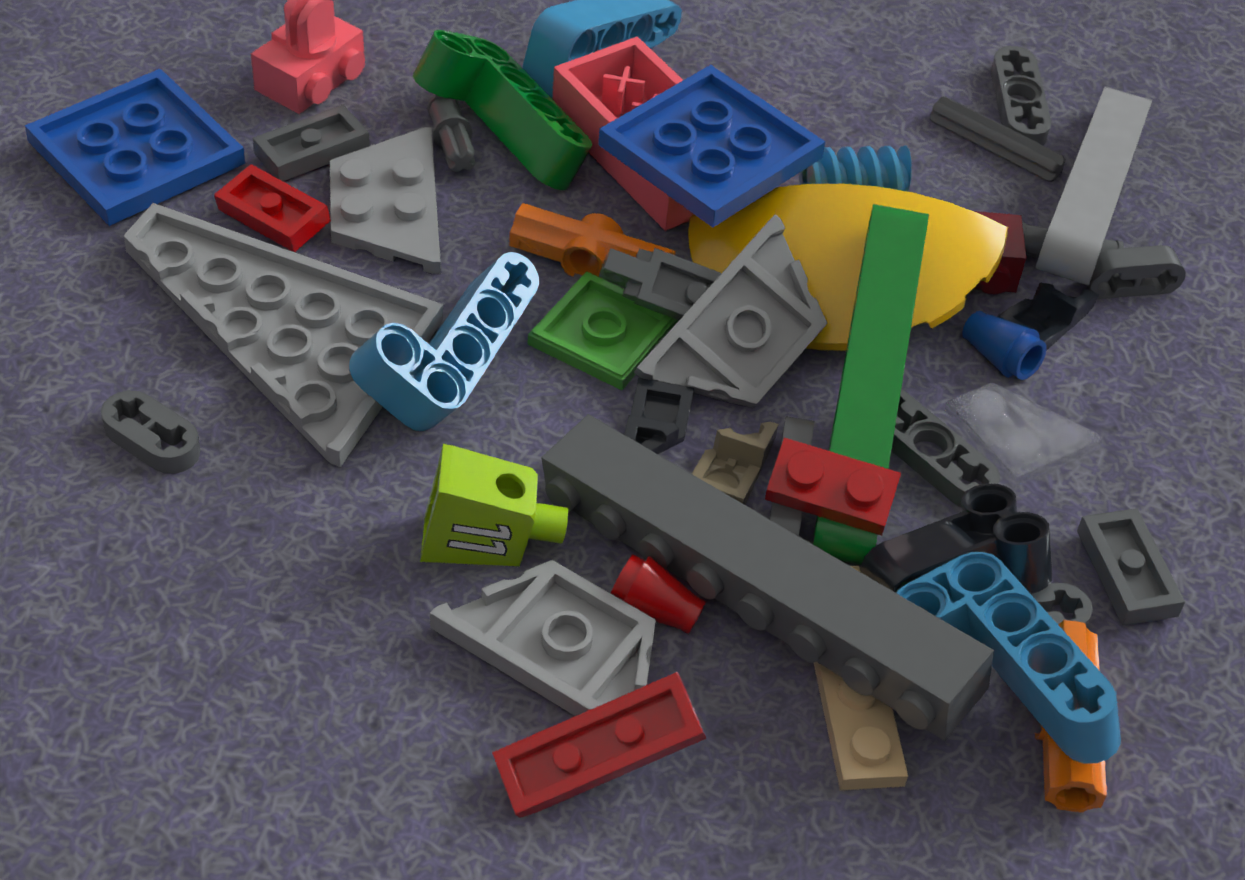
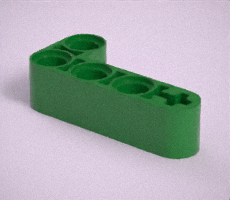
(507, 103)

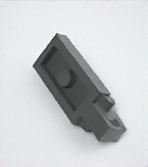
(658, 280)

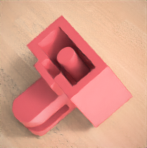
(308, 55)

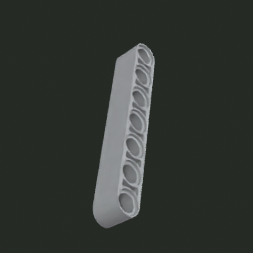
(1093, 187)

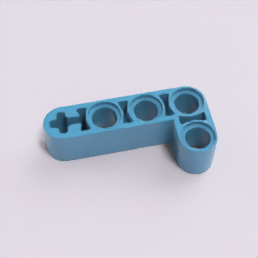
(591, 25)
(431, 380)
(1029, 651)

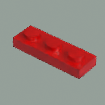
(598, 745)

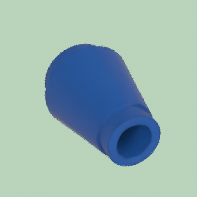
(1005, 344)

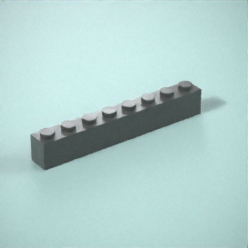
(770, 577)

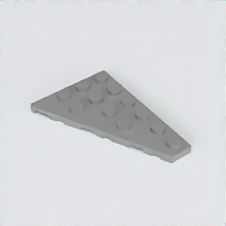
(279, 318)

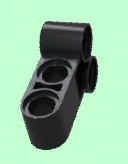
(985, 525)

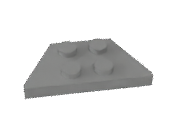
(388, 200)
(742, 326)
(555, 636)

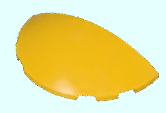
(828, 235)

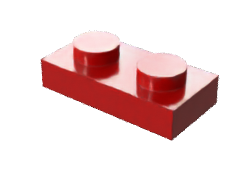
(272, 208)
(832, 486)

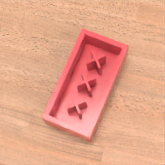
(603, 88)

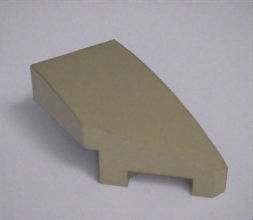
(736, 460)

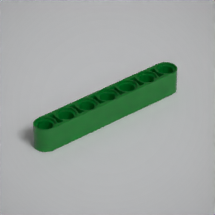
(875, 359)

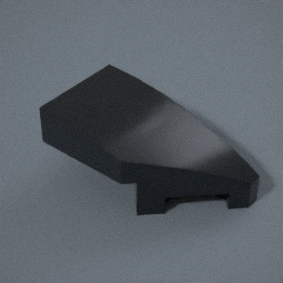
(1051, 312)
(659, 414)

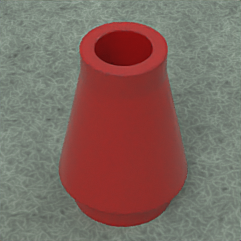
(657, 594)

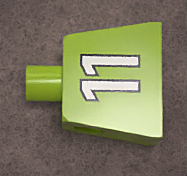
(485, 511)

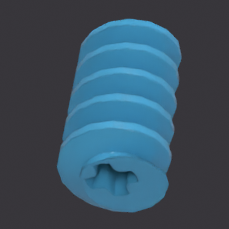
(866, 168)

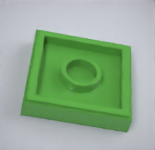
(600, 331)

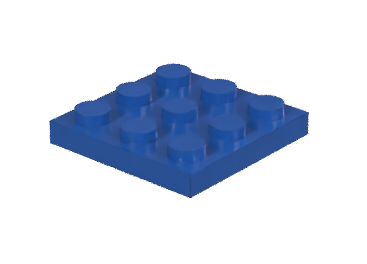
(711, 145)
(134, 146)

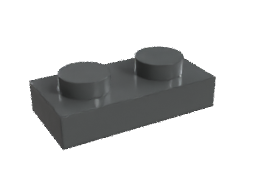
(310, 142)
(1130, 566)

